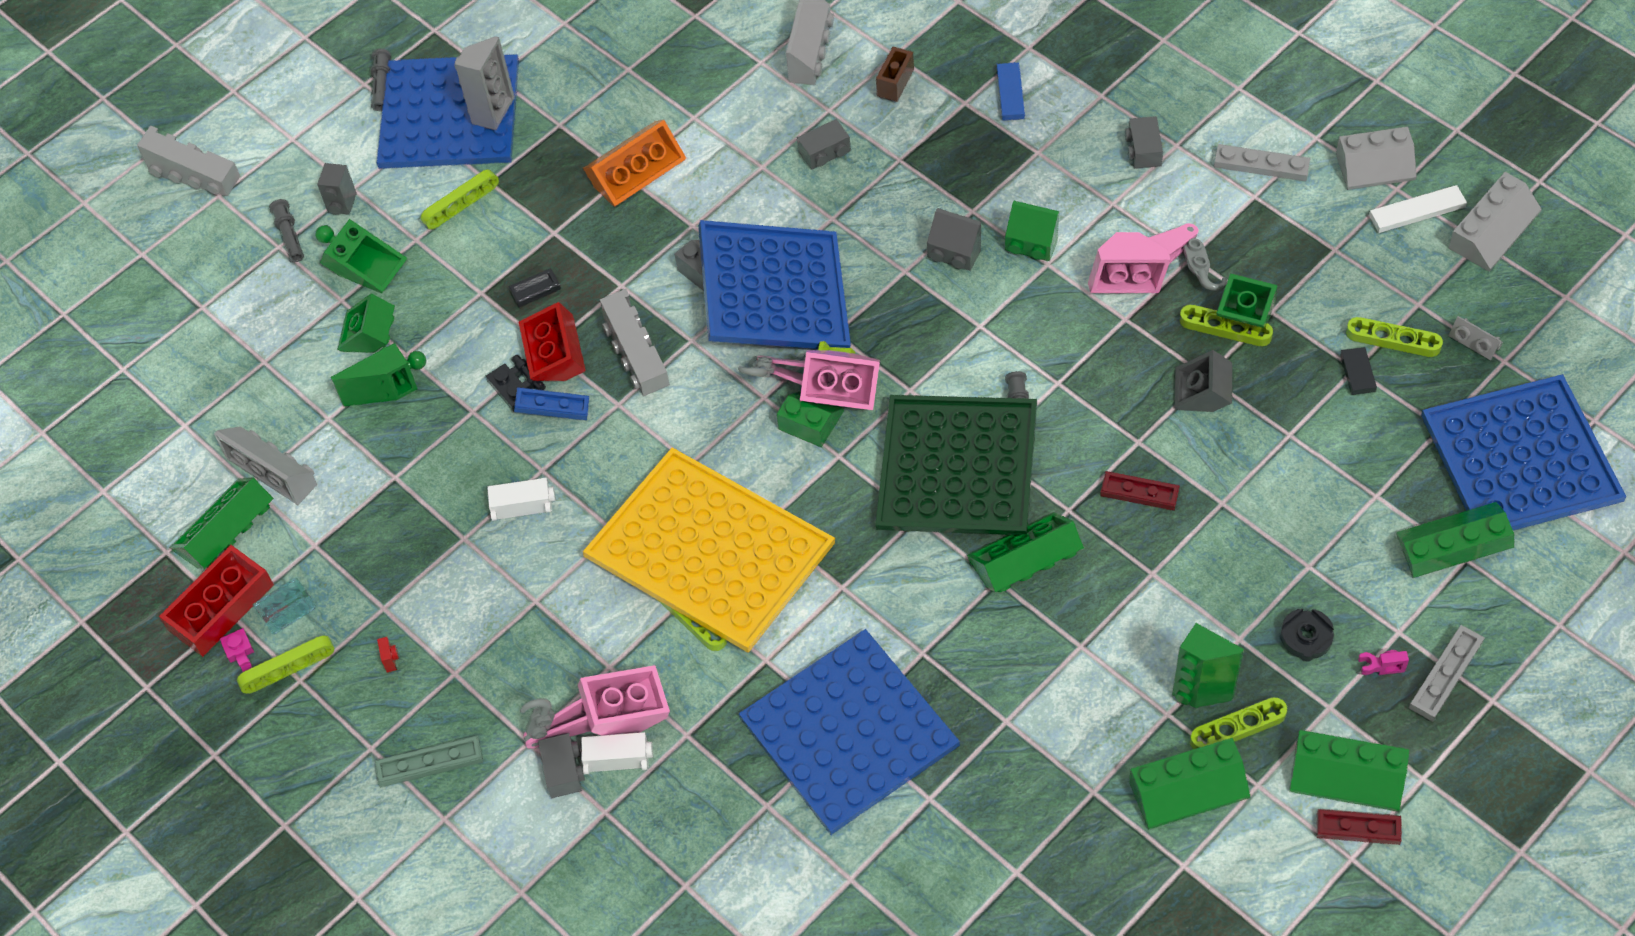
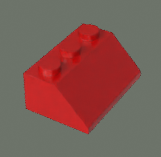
(552, 344)

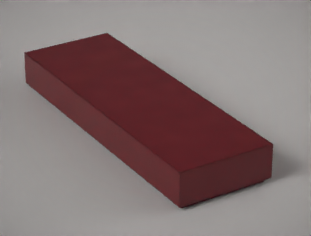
(1140, 490)
(1359, 827)

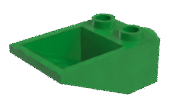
(361, 256)
(378, 377)

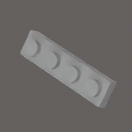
(1262, 162)
(1446, 673)

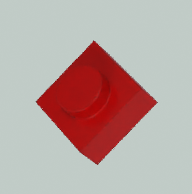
(388, 654)

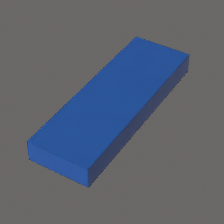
(1010, 91)
(551, 403)

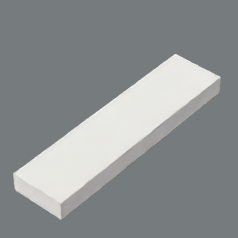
(1417, 209)

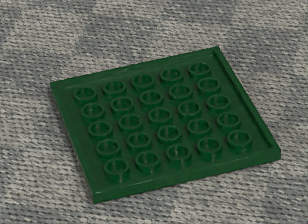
(957, 465)

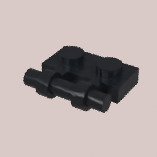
(506, 380)

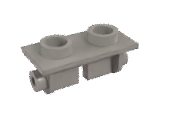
(1475, 338)

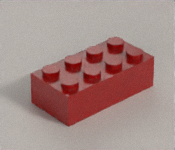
(216, 600)

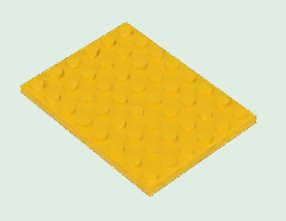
(709, 549)

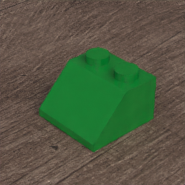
(1032, 231)
(1247, 300)
(367, 325)
(808, 420)

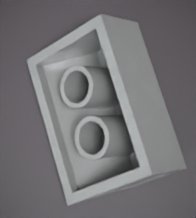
(1376, 158)

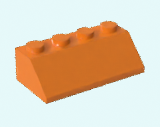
(635, 162)

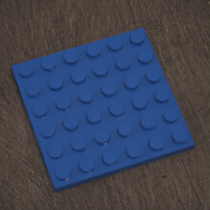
(429, 119)
(772, 285)
(1525, 452)
(848, 731)

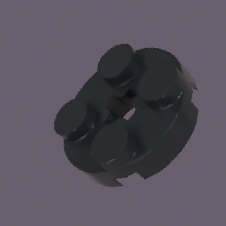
(1303, 647)

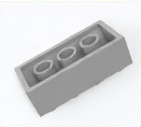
(808, 41)
(485, 82)
(1495, 222)
(267, 463)

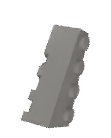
(187, 163)
(633, 343)

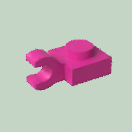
(237, 648)
(1387, 663)

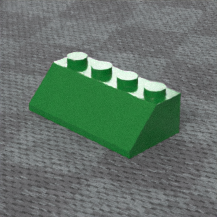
(222, 522)
(1456, 539)
(1020, 556)
(1206, 669)
(1349, 770)
(1189, 783)

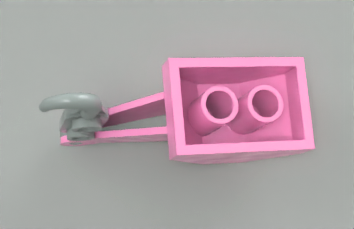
(1139, 263)
(827, 377)
(608, 706)

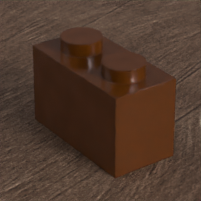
(895, 73)

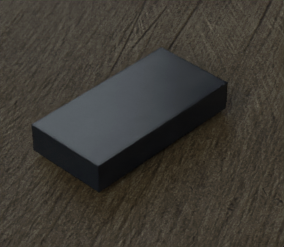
(534, 287)
(1358, 371)

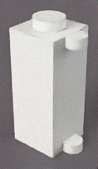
(520, 498)
(616, 752)

